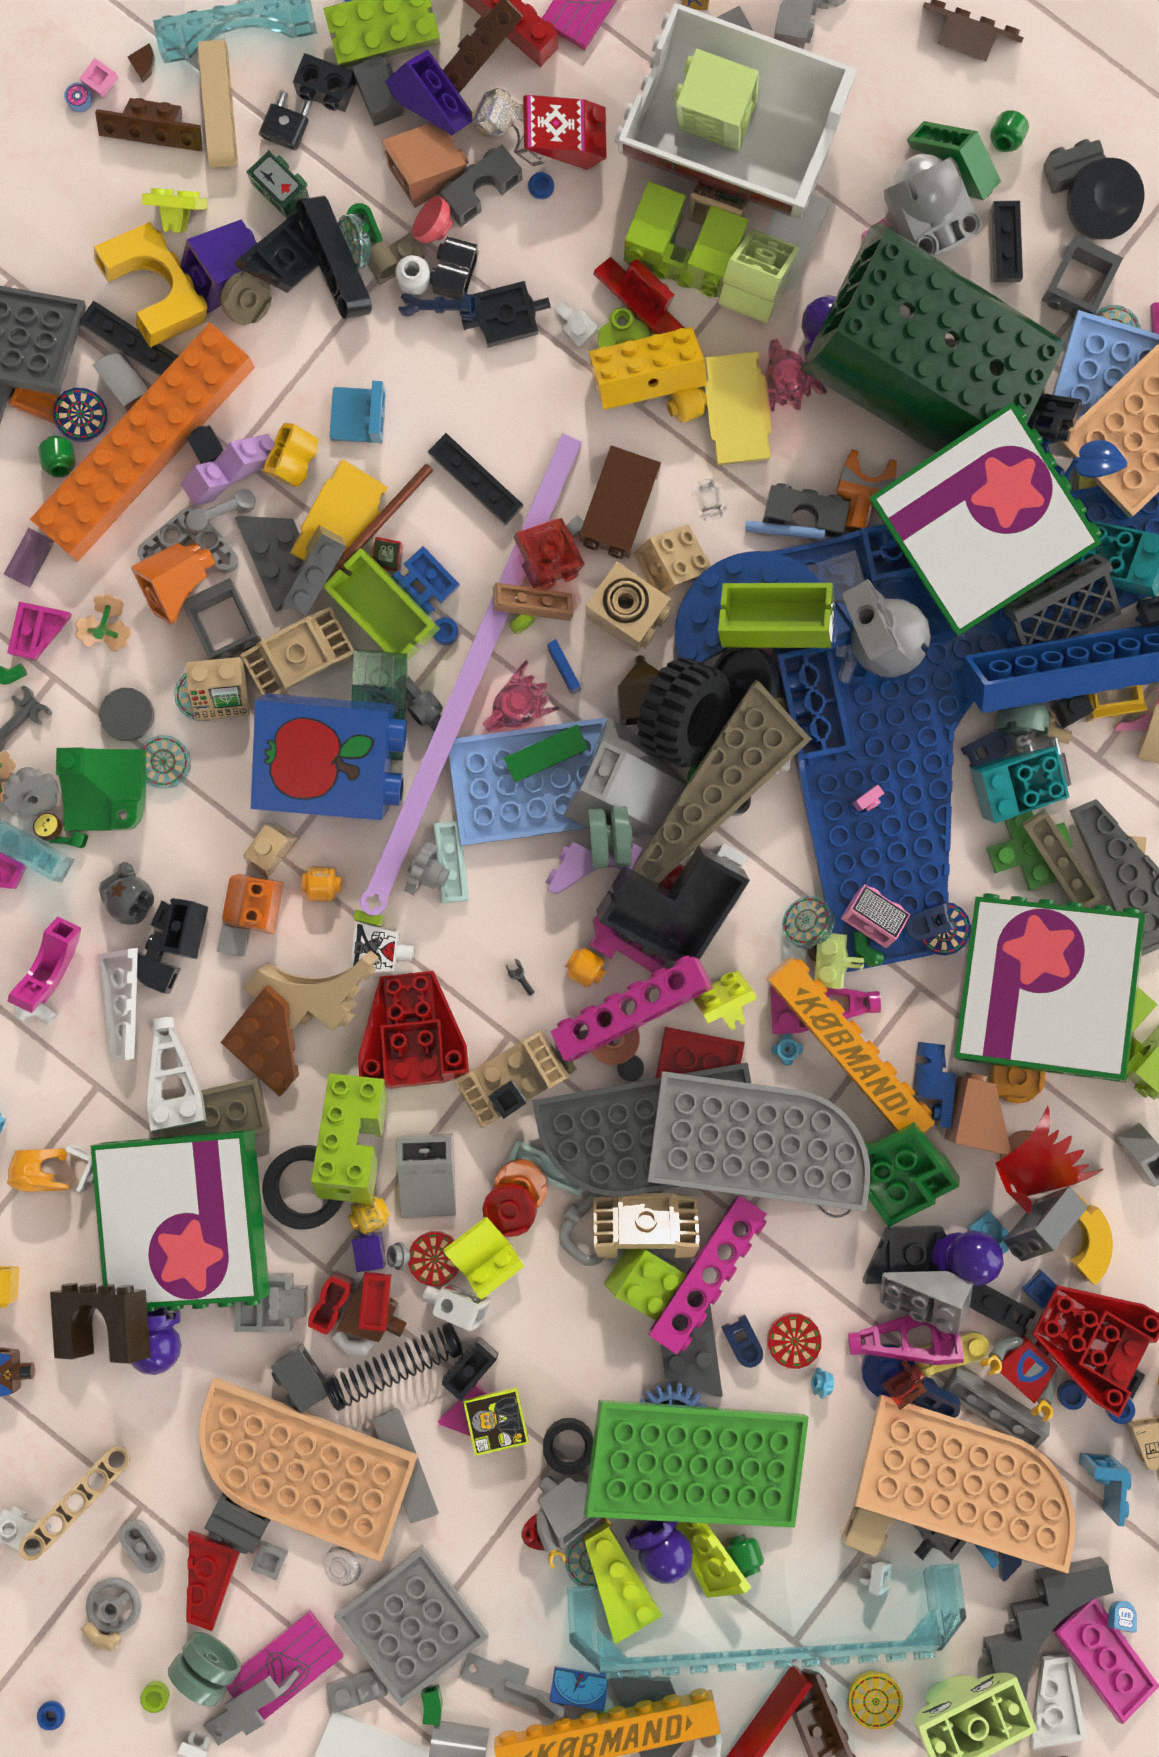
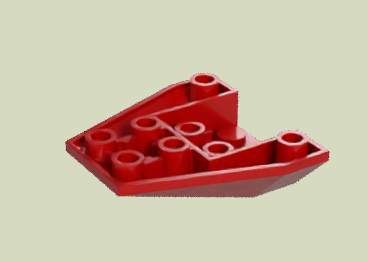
(412, 1034)
(1097, 1341)

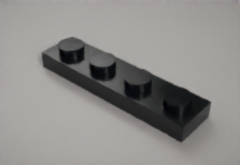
(126, 338)
(475, 479)

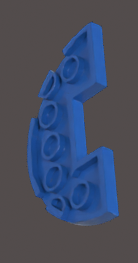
(700, 609)

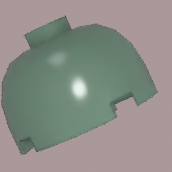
(1023, 720)

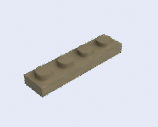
(1061, 859)

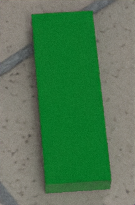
(546, 753)

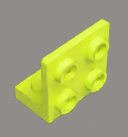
(484, 1257)

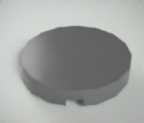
(126, 714)

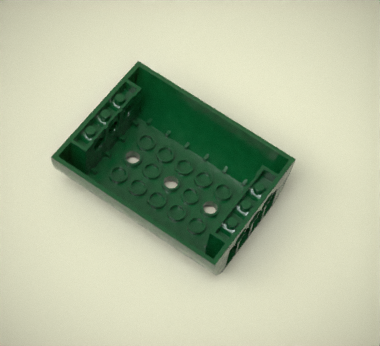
(904, 365)

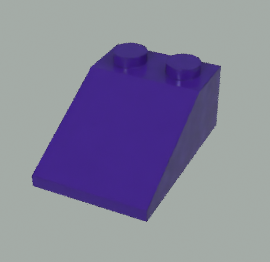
(429, 93)

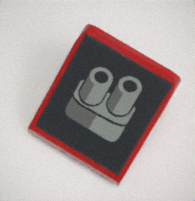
(387, 553)

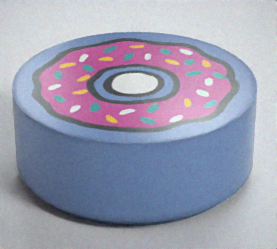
(78, 97)

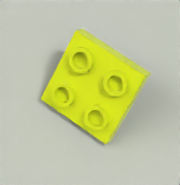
(174, 208)
(726, 999)

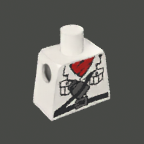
(383, 944)
(467, 1308)

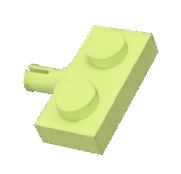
(833, 961)

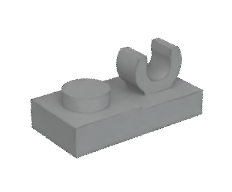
(355, 1690)

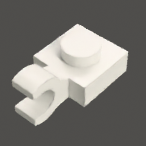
(579, 324)

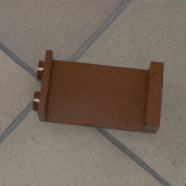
(619, 502)

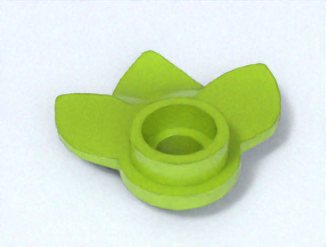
(614, 334)

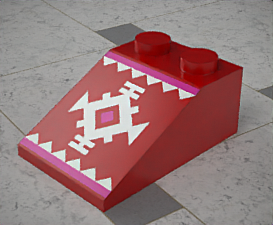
(565, 129)

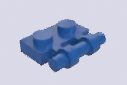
(431, 575)

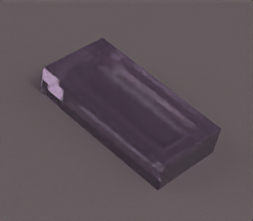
(29, 557)

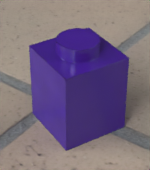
(369, 1251)

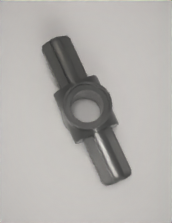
(423, 706)

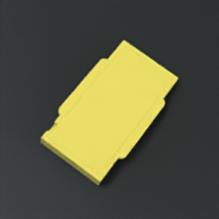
(738, 408)

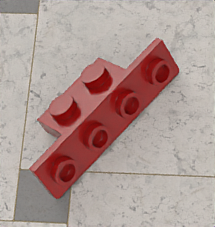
(640, 293)

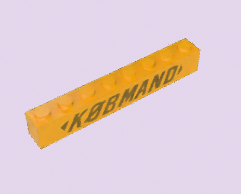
(847, 1047)
(618, 1730)

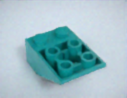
(1132, 558)
(1019, 783)

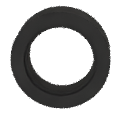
(274, 1201)

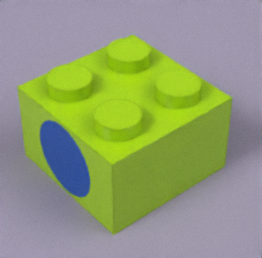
(645, 1280)

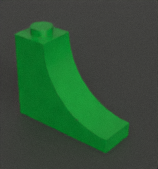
(965, 148)

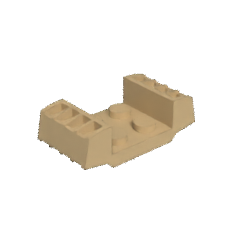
(298, 653)
(529, 1063)
(646, 1223)

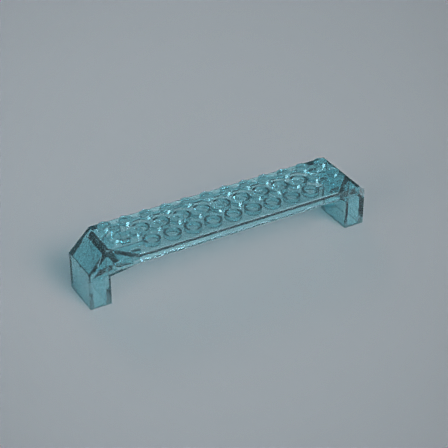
(930, 1636)

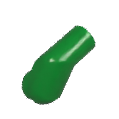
(10, 675)
(862, 950)

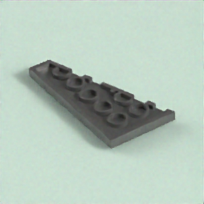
(1122, 867)

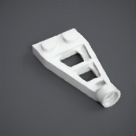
(177, 1111)

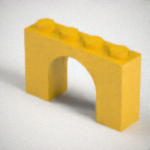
(147, 250)

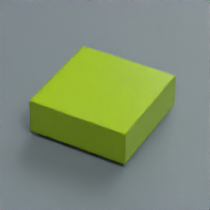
(363, 917)

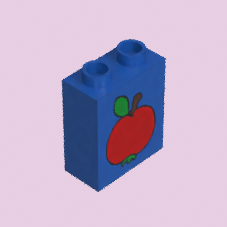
(326, 756)

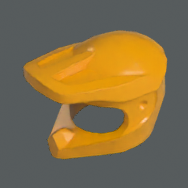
(26, 1171)

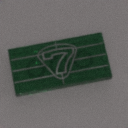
(381, 679)

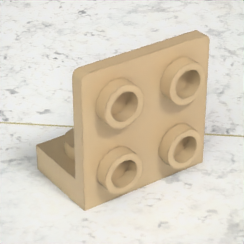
(672, 559)

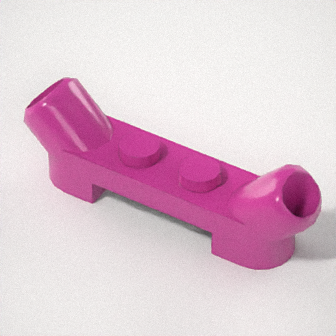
(609, 940)

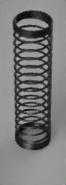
(334, 1389)

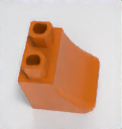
(171, 576)
(252, 903)

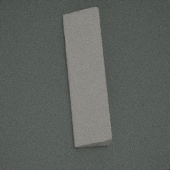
(996, 1407)
(418, 1497)

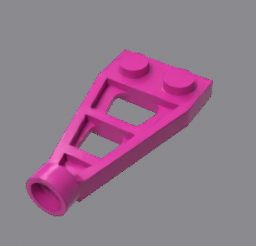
(787, 1022)
(945, 1347)

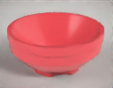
(432, 221)

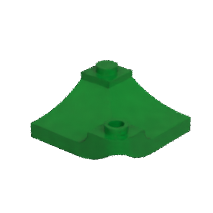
(101, 787)
(907, 1174)

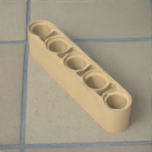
(217, 103)
(62, 1510)

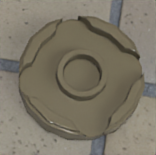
(245, 298)

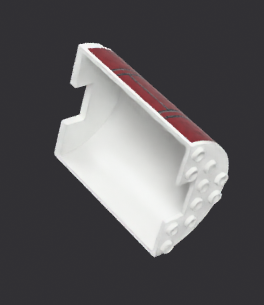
(789, 128)

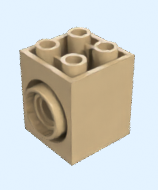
(631, 625)

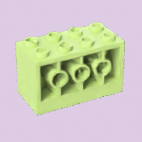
(716, 99)

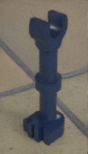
(466, 306)

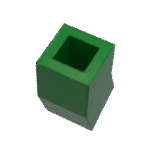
(432, 1705)

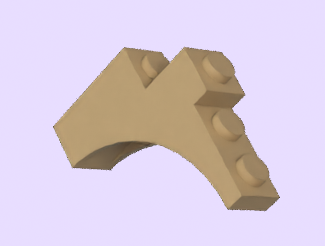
(325, 997)

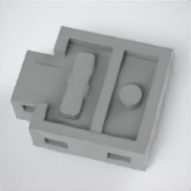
(276, 1310)

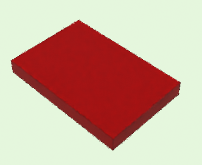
(693, 1051)

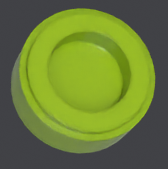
(521, 623)
(155, 1697)

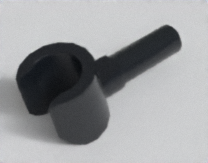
(518, 975)

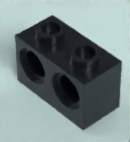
(328, 77)

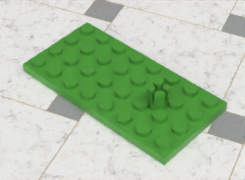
(695, 1464)

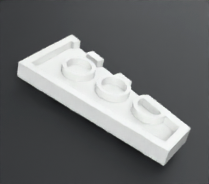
(118, 986)

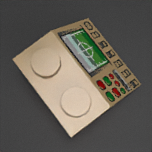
(705, 196)
(218, 688)

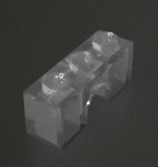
(495, 115)

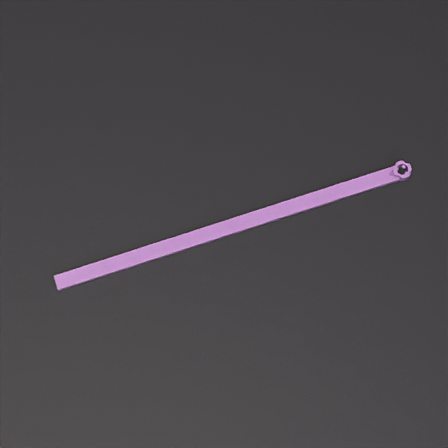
(464, 689)

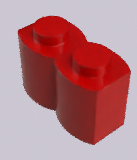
(329, 1307)

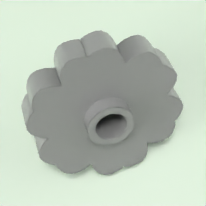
(30, 792)
(426, 871)

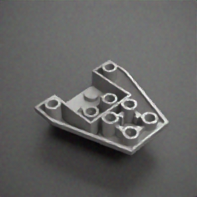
(627, 777)

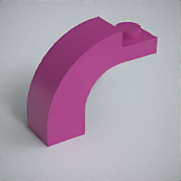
(49, 967)

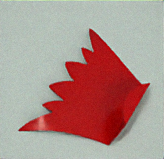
(1041, 1165)

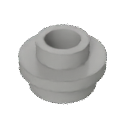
(398, 1255)

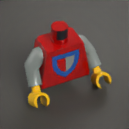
(1027, 1369)

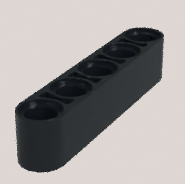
(333, 257)

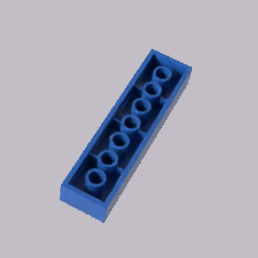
(1062, 668)

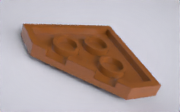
(265, 1041)

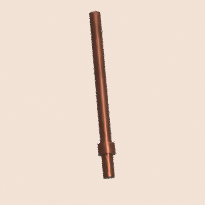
(382, 517)

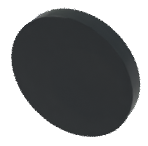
(1105, 198)
(742, 668)

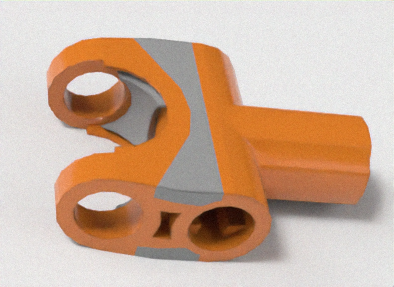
(859, 487)

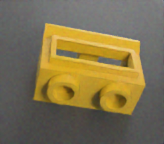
(1117, 709)

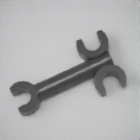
(30, 707)

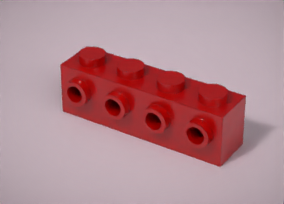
(531, 35)

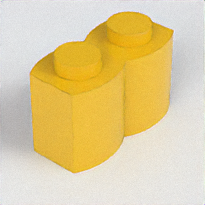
(291, 455)

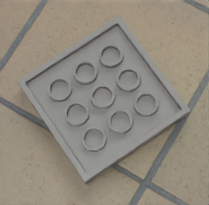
(411, 1625)

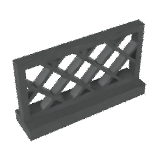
(1060, 589)

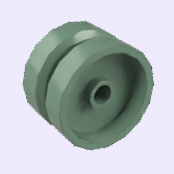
(611, 837)
(204, 1669)

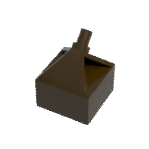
(632, 690)

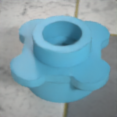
(779, 1049)
(822, 1383)

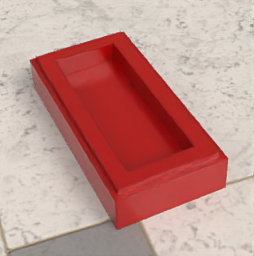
(375, 1301)

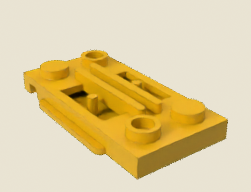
(343, 506)

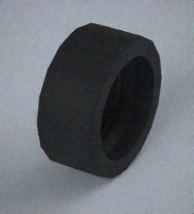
(553, 1461)

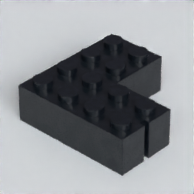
(677, 919)

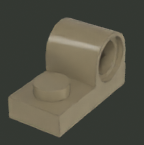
(385, 258)

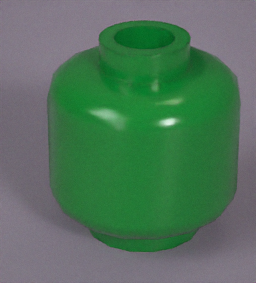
(1009, 131)
(57, 456)
(745, 1554)

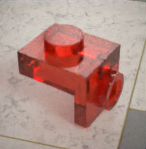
(906, 1385)

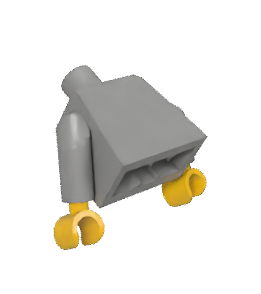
(562, 1515)

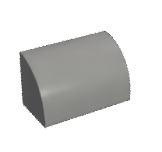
(121, 379)
(458, 1740)

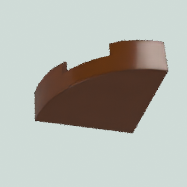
(143, 61)

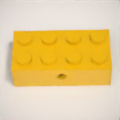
(647, 368)

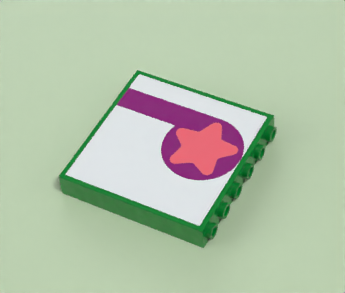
(986, 518)
(1051, 987)
(182, 1219)

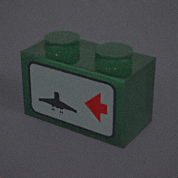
(277, 183)

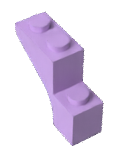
(235, 462)
(577, 865)

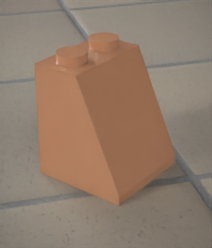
(423, 161)
(977, 1115)

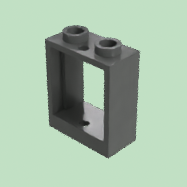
(1092, 256)
(209, 598)
(1045, 1224)

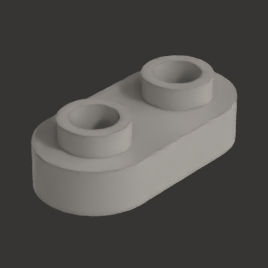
(139, 1546)

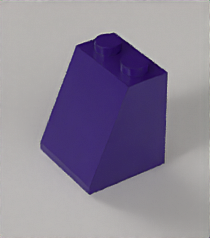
(211, 259)

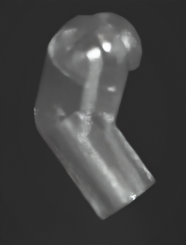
(849, 662)

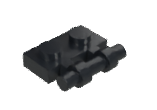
(1058, 412)

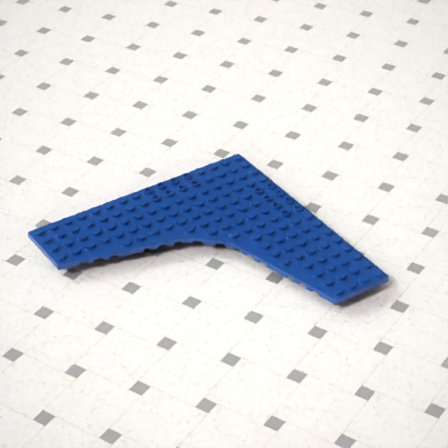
(899, 732)

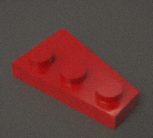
(209, 1576)

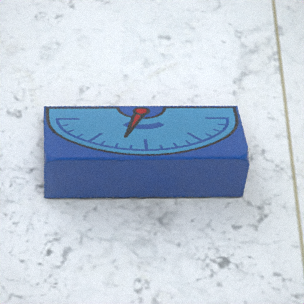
(579, 1688)

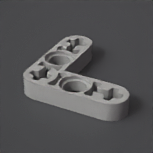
(178, 523)

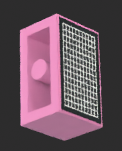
(875, 916)

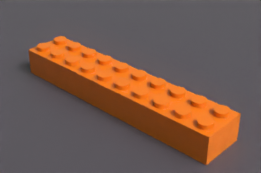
(143, 442)

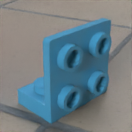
(358, 414)
(1117, 1481)

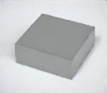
(233, 940)
(269, 1560)

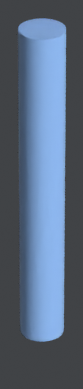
(786, 530)

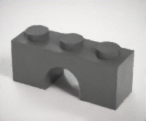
(495, 169)
(829, 511)
(321, 557)

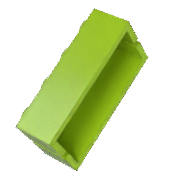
(379, 28)
(381, 605)
(776, 615)

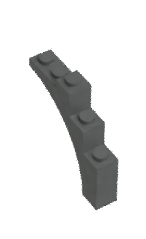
(1037, 1617)

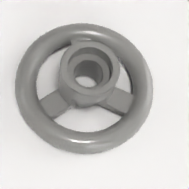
(110, 1616)

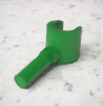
(77, 840)

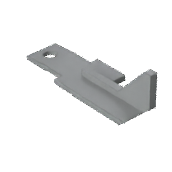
(509, 1685)
(242, 1710)

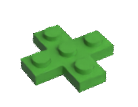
(1023, 852)

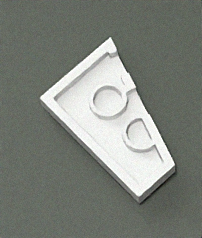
(1057, 1704)

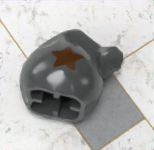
(126, 896)

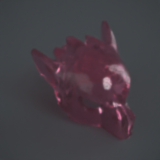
(785, 380)
(518, 702)

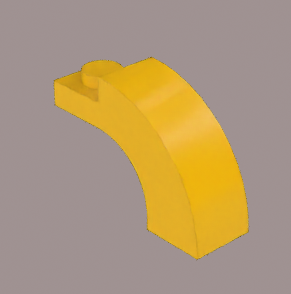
(1096, 1245)

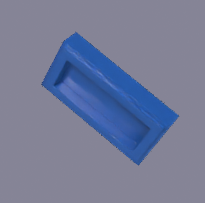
(563, 667)

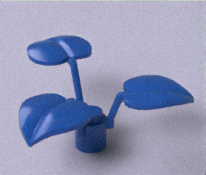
(1095, 460)

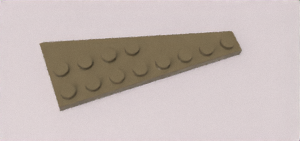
(740, 761)

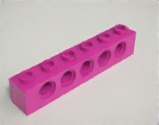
(694, 984)
(754, 1221)

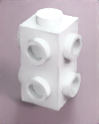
(15, 1527)

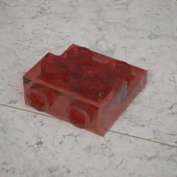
(549, 554)

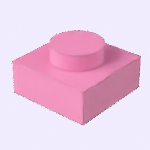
(98, 78)
(869, 799)

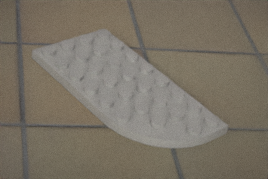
(757, 1142)

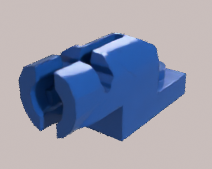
(934, 1083)

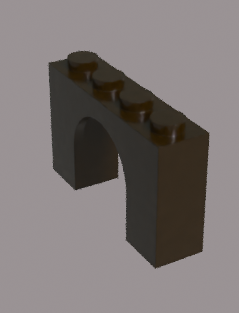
(123, 1313)

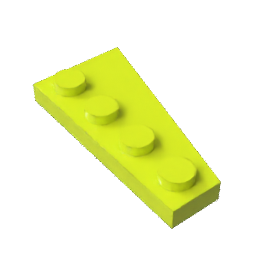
(712, 1563)
(622, 1591)

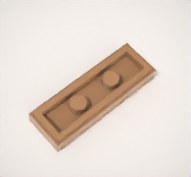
(532, 601)

